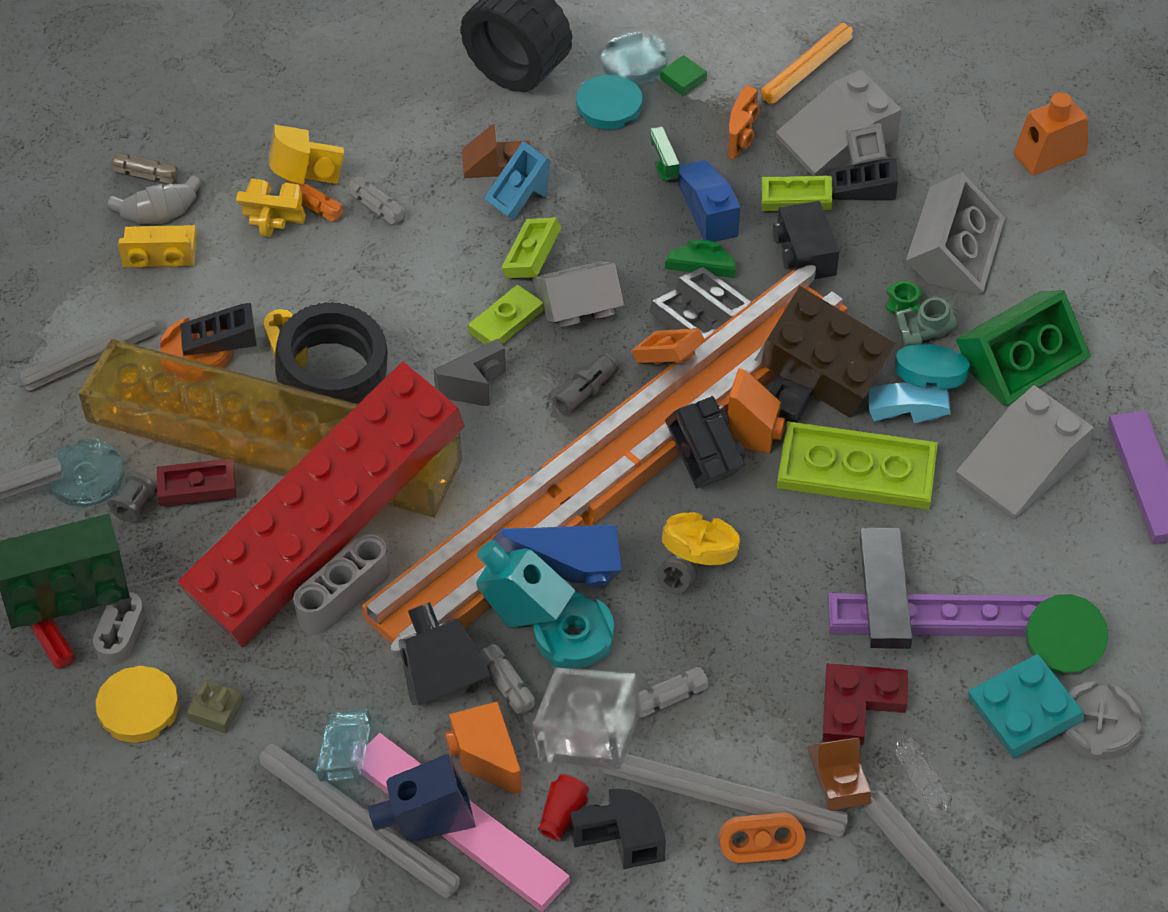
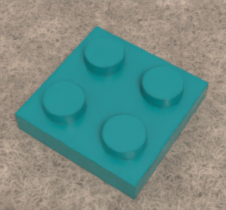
(1025, 705)

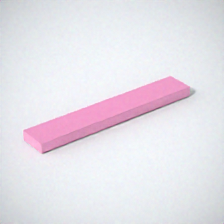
(488, 843)

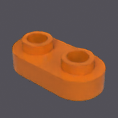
(760, 839)

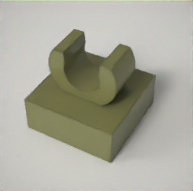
(215, 706)

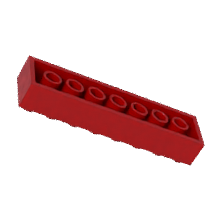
(322, 503)

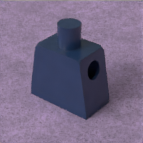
(425, 801)

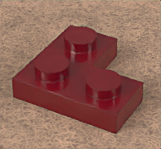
(854, 690)

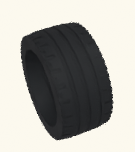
(332, 325)

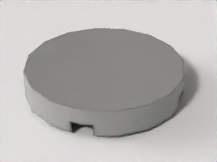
(1108, 724)

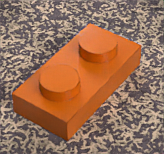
(668, 346)

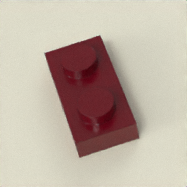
(196, 482)

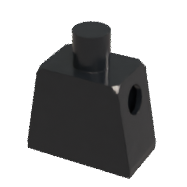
(438, 657)

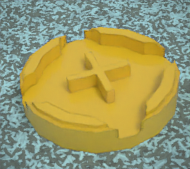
(700, 540)
(137, 704)

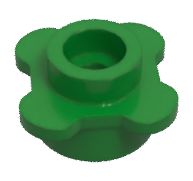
(903, 296)

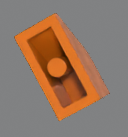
(754, 414)
(484, 746)

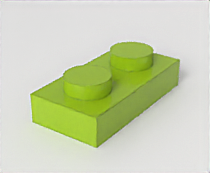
(531, 248)

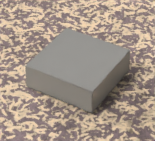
(866, 143)

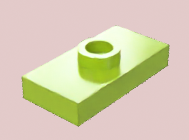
(796, 190)
(506, 316)

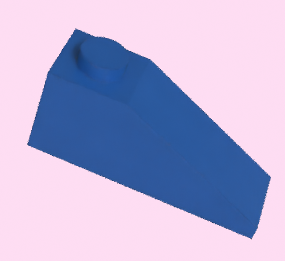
(710, 201)
(573, 552)

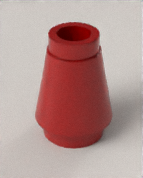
(563, 797)

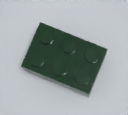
(61, 571)

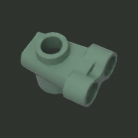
(929, 322)

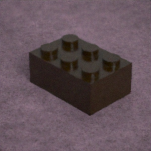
(825, 351)

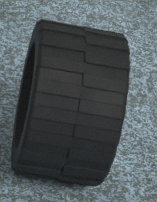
(516, 40)

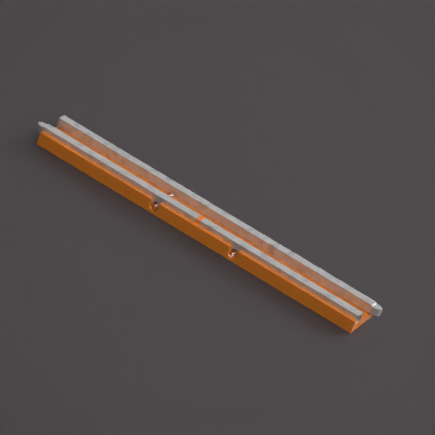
(591, 471)

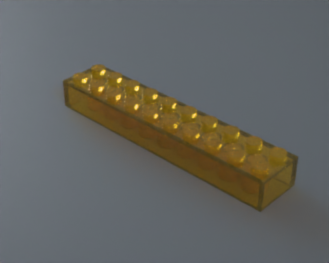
(233, 416)

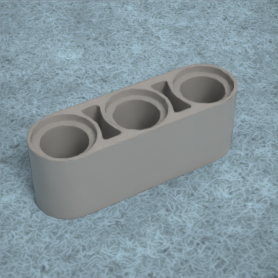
(335, 600)

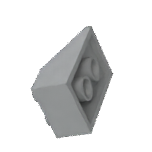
(818, 131)
(1026, 452)

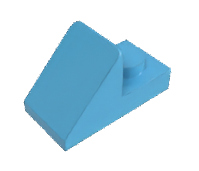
(521, 176)

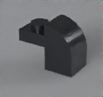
(629, 821)

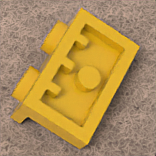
(158, 246)

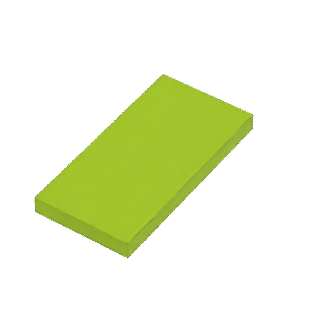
(857, 465)

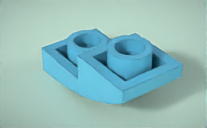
(900, 398)

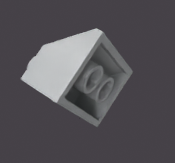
(956, 236)

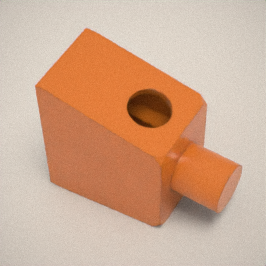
(1052, 135)

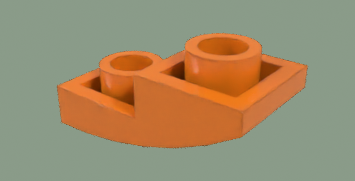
(741, 119)

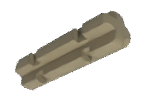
(144, 168)

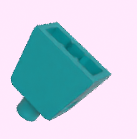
(521, 586)

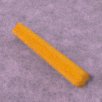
(806, 63)

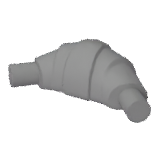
(157, 203)

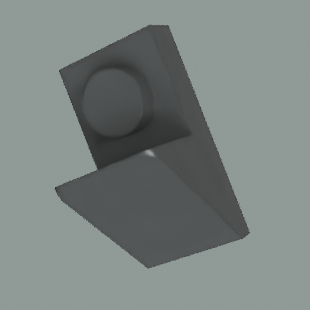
(467, 375)

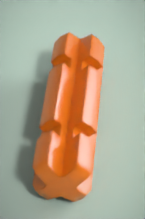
(319, 202)

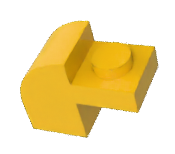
(298, 159)

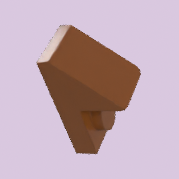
(487, 157)
(840, 773)

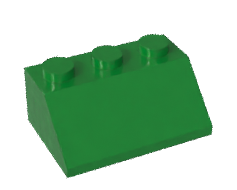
(1025, 345)

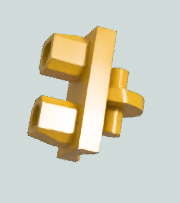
(269, 210)

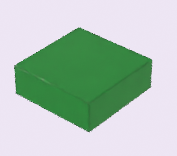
(683, 75)

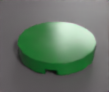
(1067, 633)

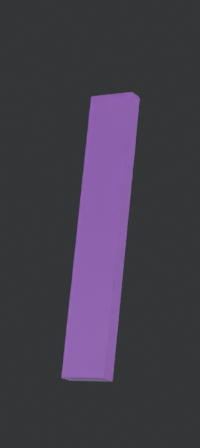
(941, 614)

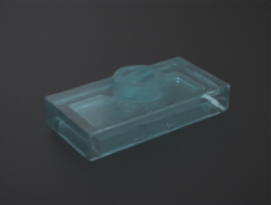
(344, 745)

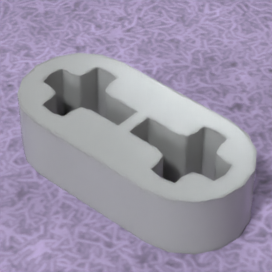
(126, 631)

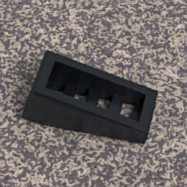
(874, 180)
(236, 319)

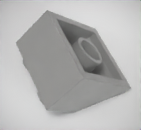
(579, 292)

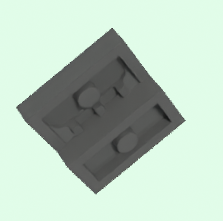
(699, 303)

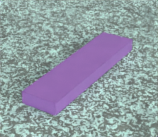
(1144, 468)

